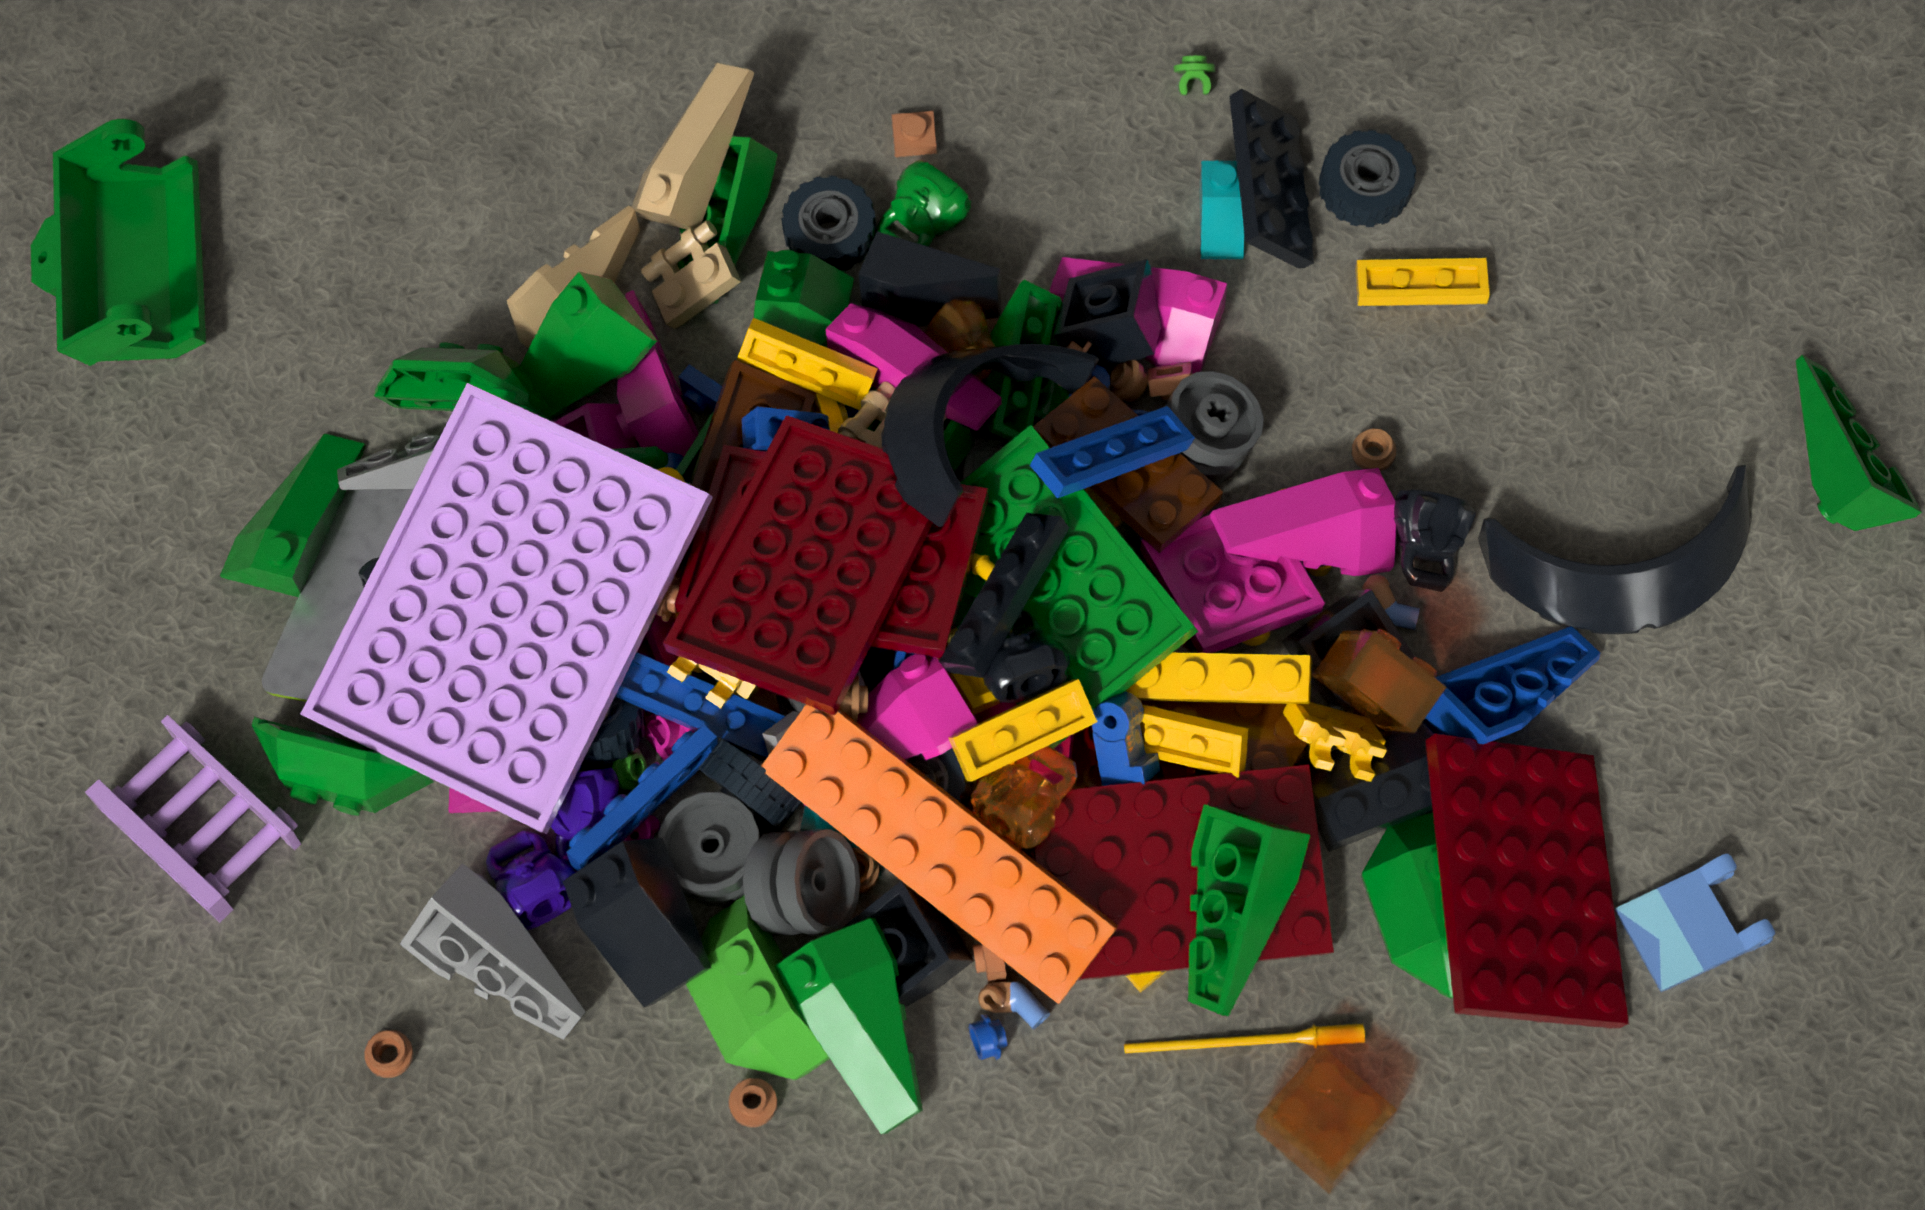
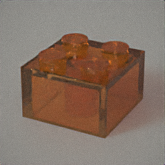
(1380, 679)
(1325, 1119)

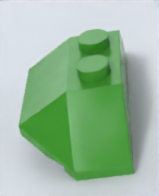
(748, 1001)

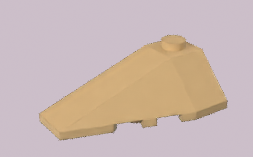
(687, 165)
(600, 257)

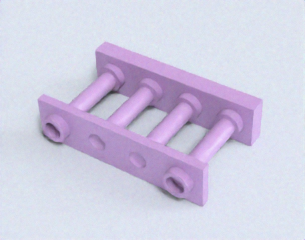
(181, 860)

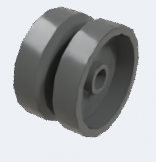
(1221, 418)
(691, 837)
(801, 882)

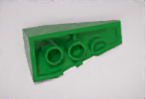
(738, 195)
(585, 342)
(1844, 471)
(291, 526)
(1242, 887)
(853, 1008)

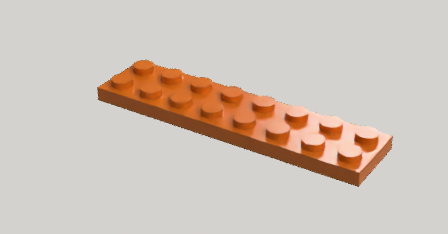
(940, 849)

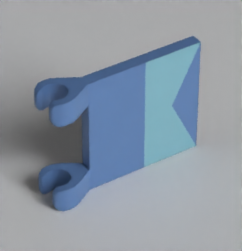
(1684, 928)

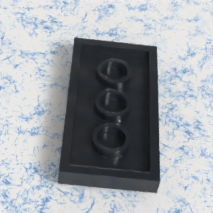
(1271, 179)

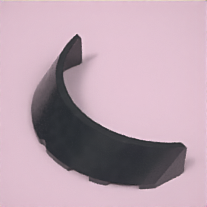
(918, 406)
(1622, 595)

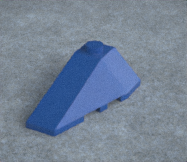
(1509, 687)

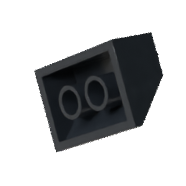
(1358, 808)

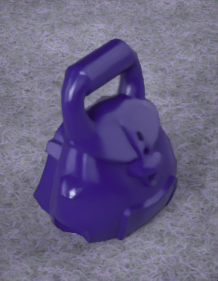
(583, 805)
(532, 880)

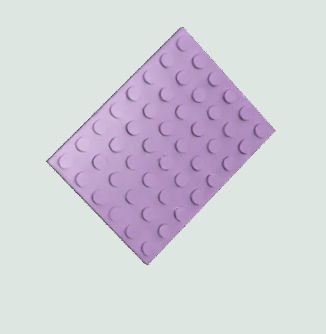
(507, 607)

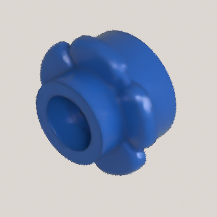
(987, 1037)

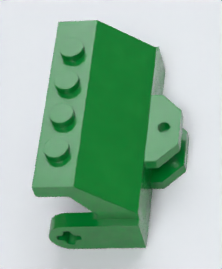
(122, 250)

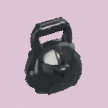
(1433, 530)
(1027, 663)

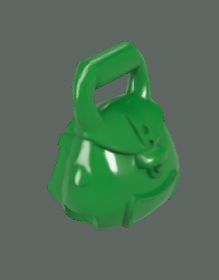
(925, 203)

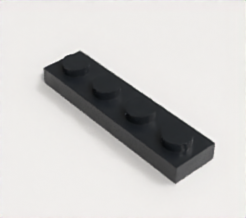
(1004, 595)

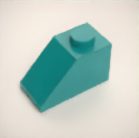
(1220, 211)

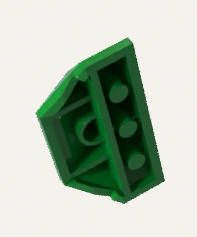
(801, 294)
(1027, 319)
(438, 376)
(335, 769)
(1408, 902)

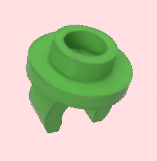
(1194, 68)
(629, 769)

